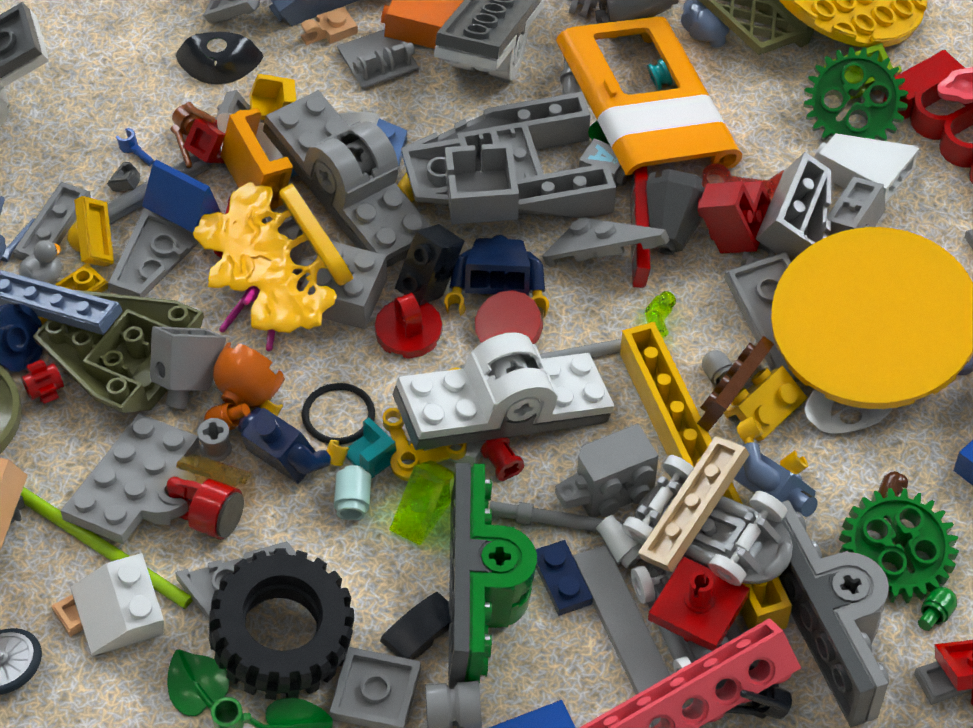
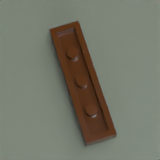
(733, 382)

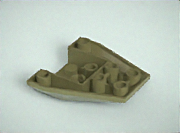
(117, 364)

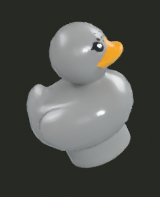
(43, 264)

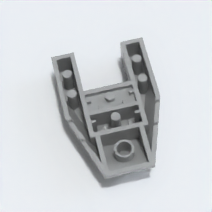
(529, 127)

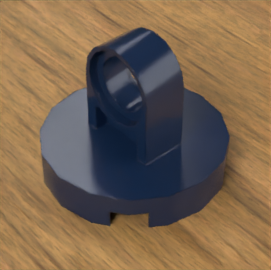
(17, 343)

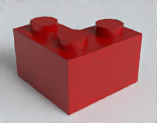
(734, 214)

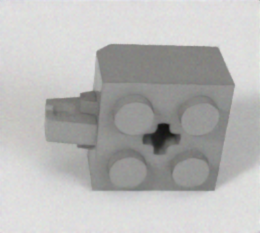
(359, 296)
(611, 473)

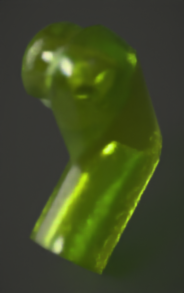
(659, 309)

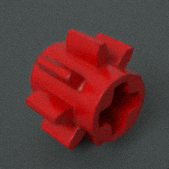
(42, 381)

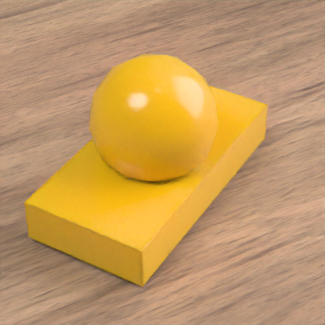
(92, 232)

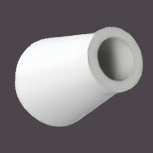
(621, 546)

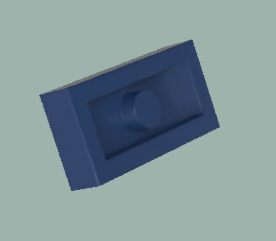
(562, 578)

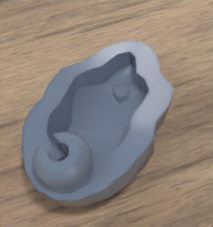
(703, 24)

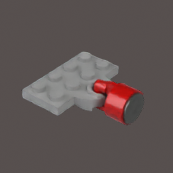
(142, 482)

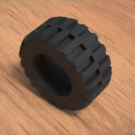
(290, 579)

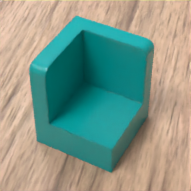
(373, 449)

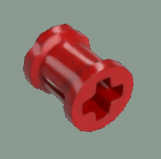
(502, 458)

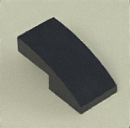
(418, 627)

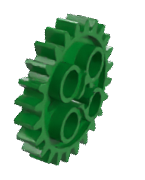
(833, 82)
(927, 536)

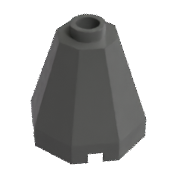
(674, 207)

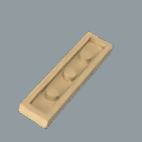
(693, 503)

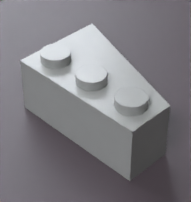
(798, 208)

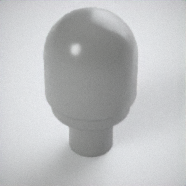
(716, 365)

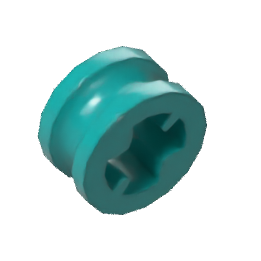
(659, 74)

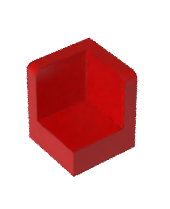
(205, 141)

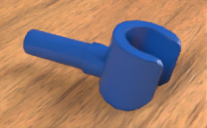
(131, 145)

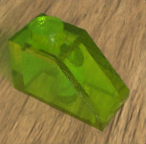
(423, 501)

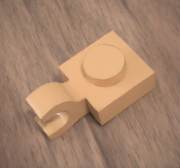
(330, 25)

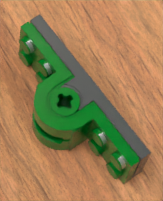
(487, 578)

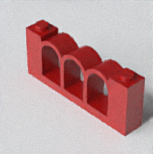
(922, 90)

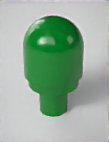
(937, 608)

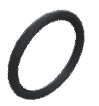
(329, 387)

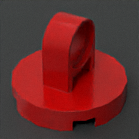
(408, 327)

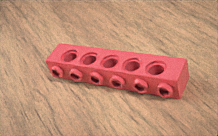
(699, 681)

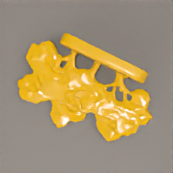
(261, 257)

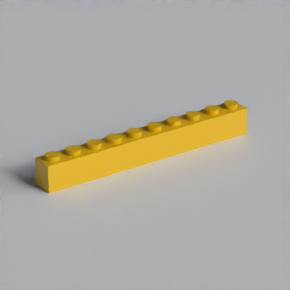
(677, 428)

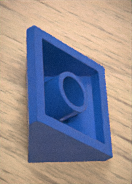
(178, 196)

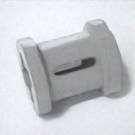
(214, 439)

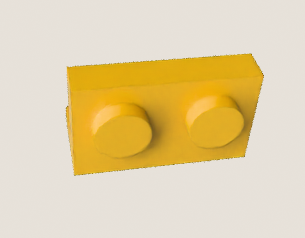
(768, 399)

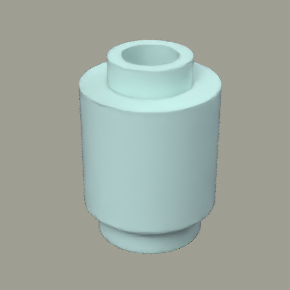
(352, 492)

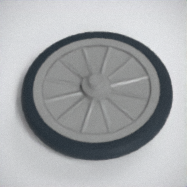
(18, 658)

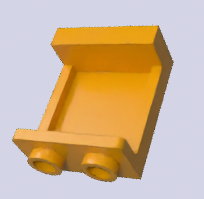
(248, 160)

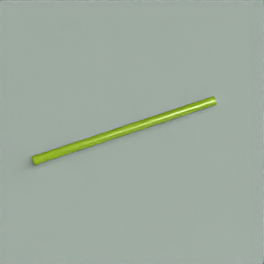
(101, 546)

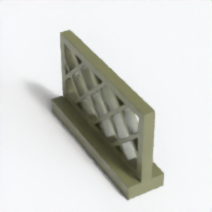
(773, 14)

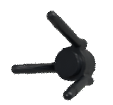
(769, 702)

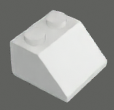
(118, 605)

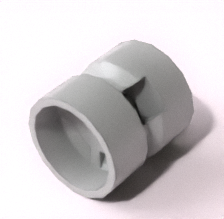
(453, 706)

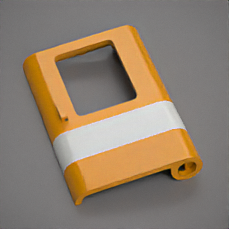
(648, 125)

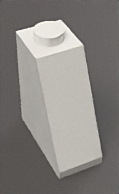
(867, 159)

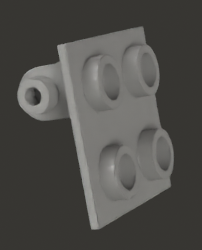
(378, 58)

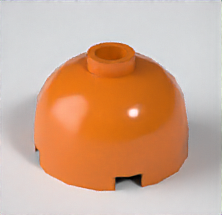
(245, 376)

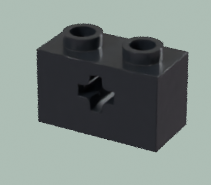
(429, 263)

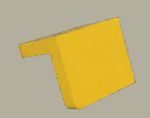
(271, 93)

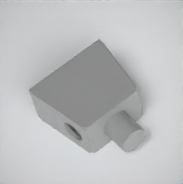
(183, 361)

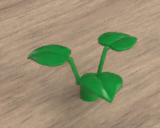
(199, 683)

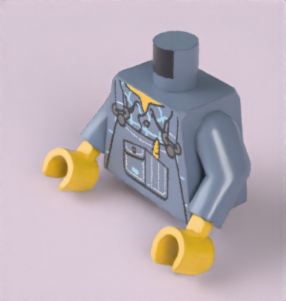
(765, 475)

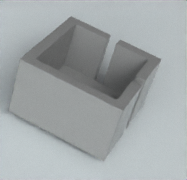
(484, 194)

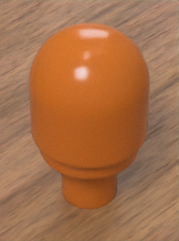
(229, 413)

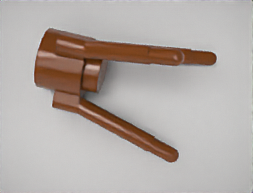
(183, 120)

